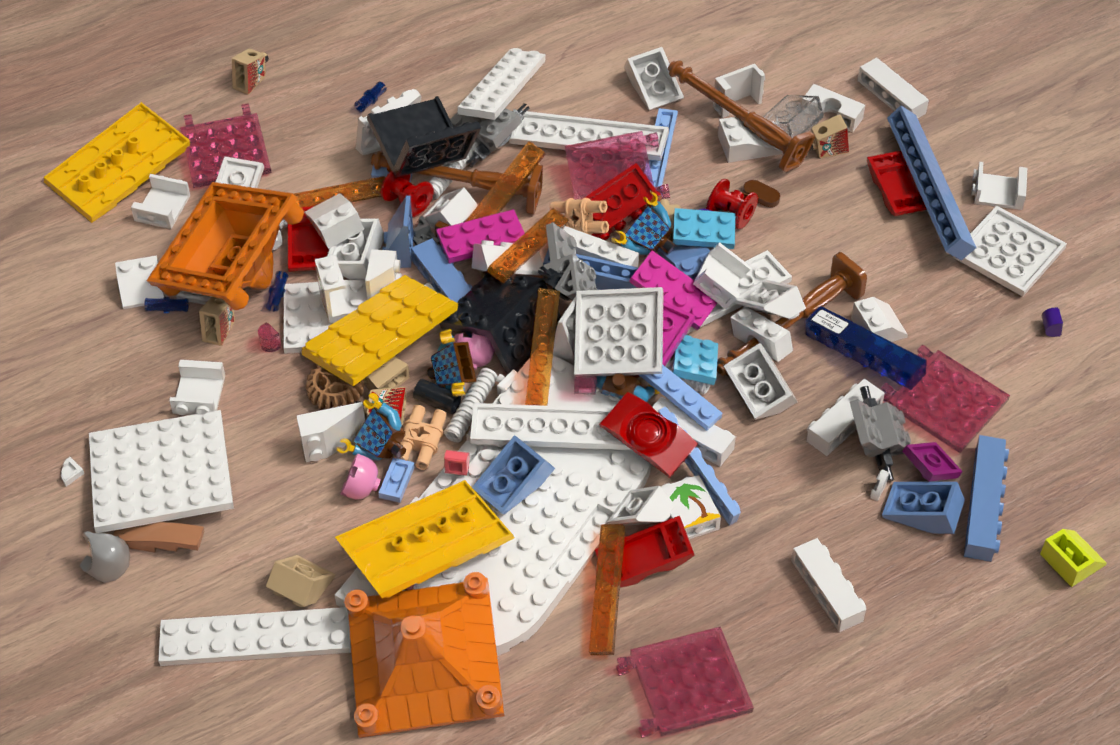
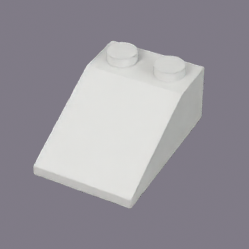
(652, 79)
(741, 143)
(335, 220)
(565, 335)
(325, 428)

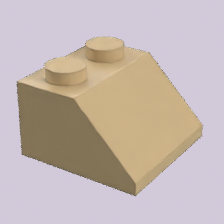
(299, 580)

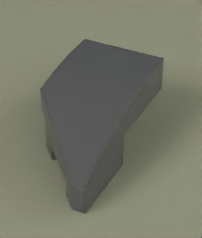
(423, 232)

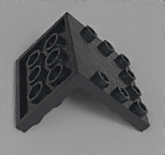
(421, 137)
(502, 314)

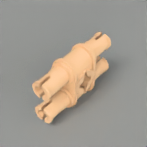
(580, 214)
(422, 436)

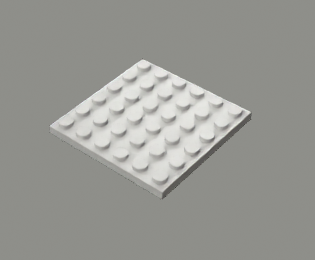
(159, 471)

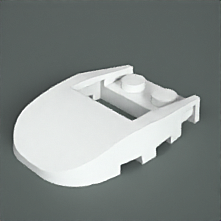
(366, 140)

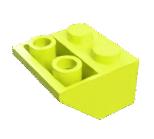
(1071, 556)

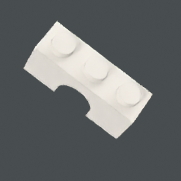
(850, 110)
(774, 338)

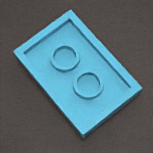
(703, 228)
(696, 360)

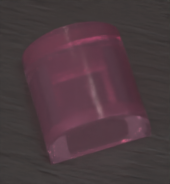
(269, 338)
(585, 385)

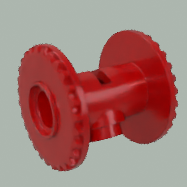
(400, 187)
(733, 202)

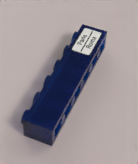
(865, 347)

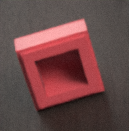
(456, 462)

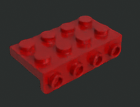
(623, 198)

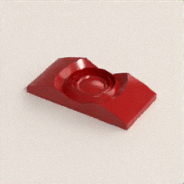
(896, 183)
(304, 245)
(649, 434)
(654, 551)

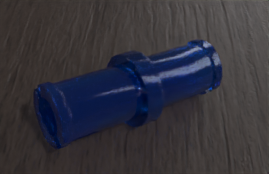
(370, 96)
(277, 291)
(166, 304)

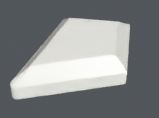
(505, 382)

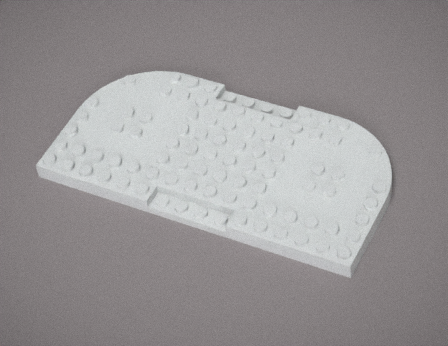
(551, 527)

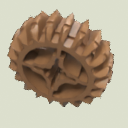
(335, 392)

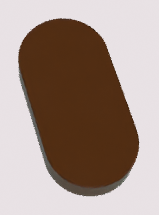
(766, 195)

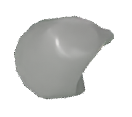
(109, 556)

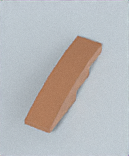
(162, 536)

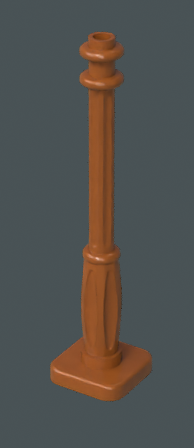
(793, 148)
(486, 180)
(844, 276)

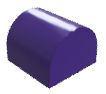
(1052, 322)

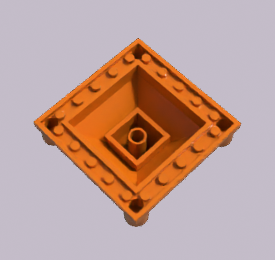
(226, 244)
(424, 657)

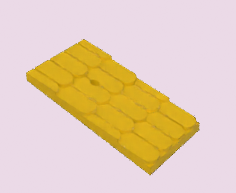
(116, 162)
(378, 329)
(424, 538)

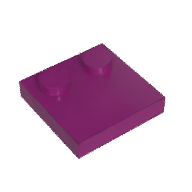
(932, 461)

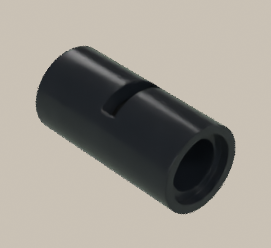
(436, 396)

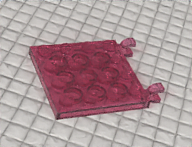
(214, 140)
(601, 160)
(948, 400)
(688, 682)

